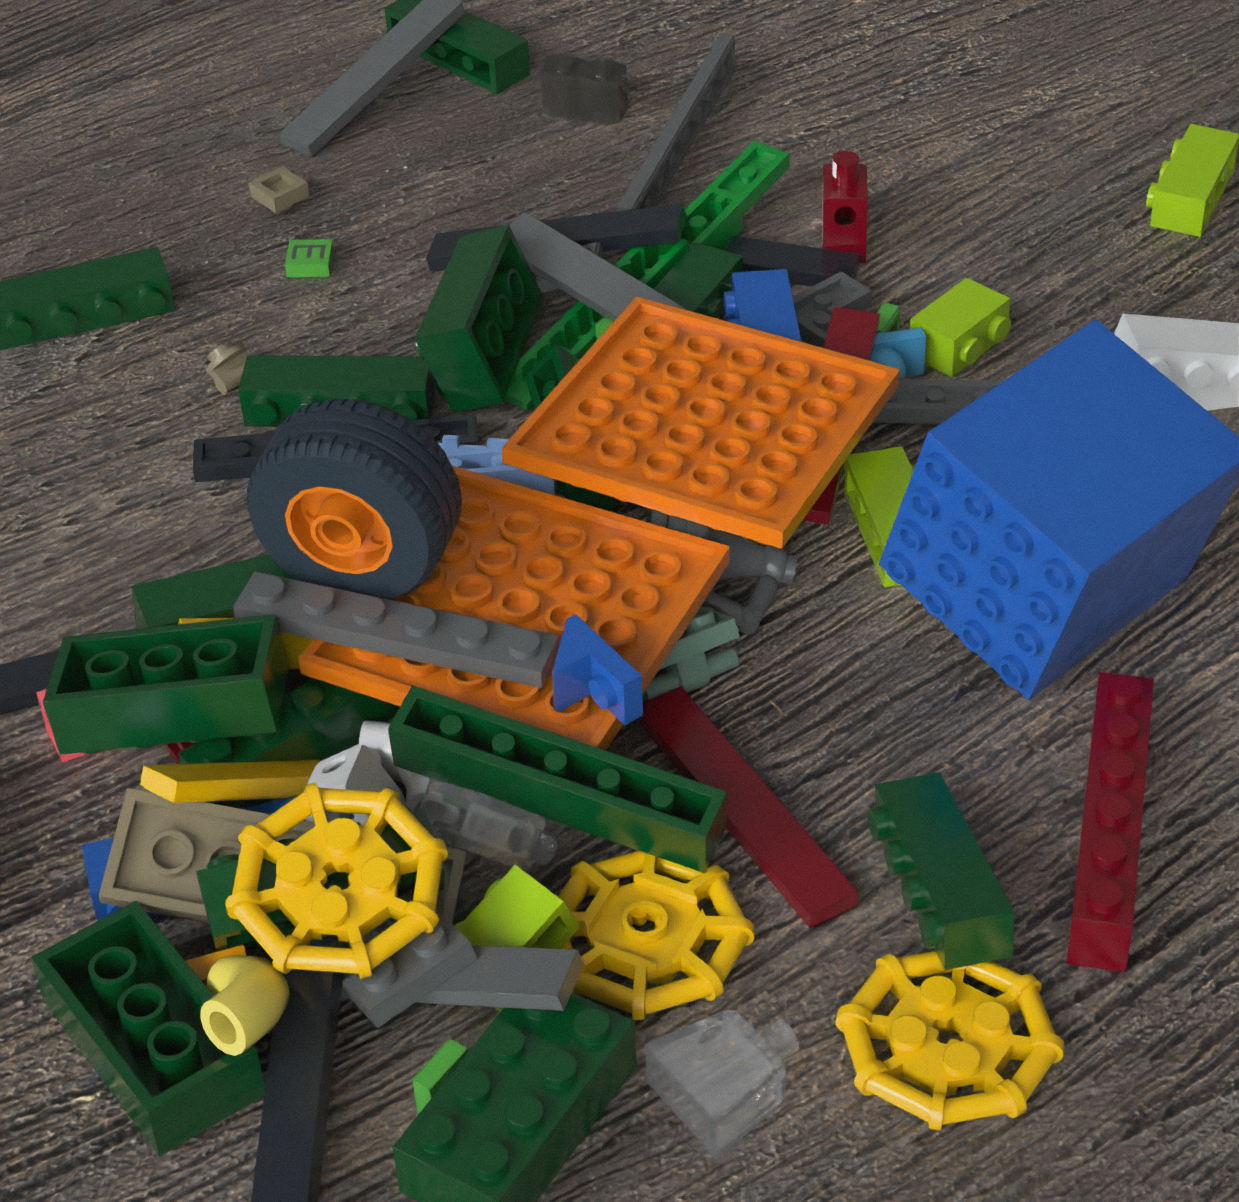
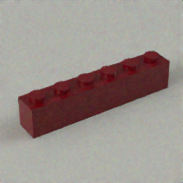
(1111, 824)

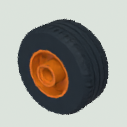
(354, 498)

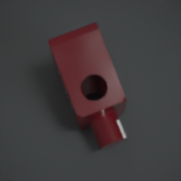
(845, 198)

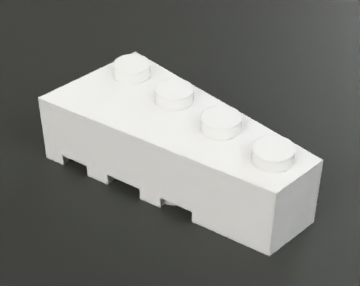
(1191, 353)

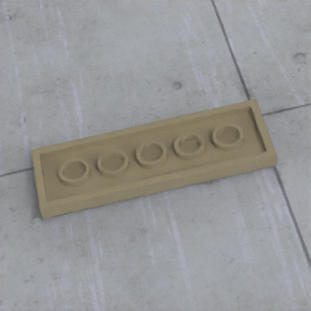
(166, 842)

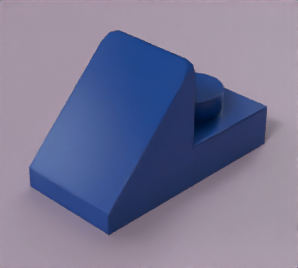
(593, 668)

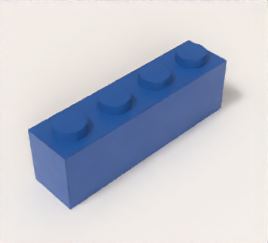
(762, 302)

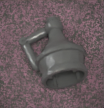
(747, 559)

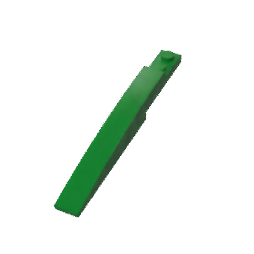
(709, 221)

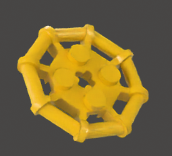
(329, 849)
(663, 951)
(938, 1067)

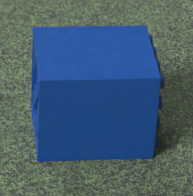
(1061, 506)

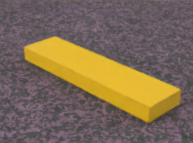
(228, 780)

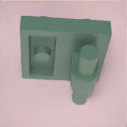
(687, 663)

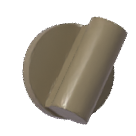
(227, 365)

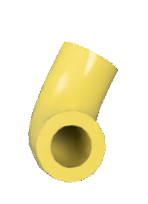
(244, 1003)

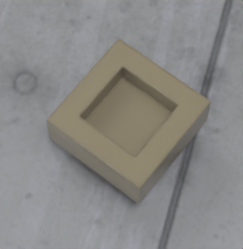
(279, 189)

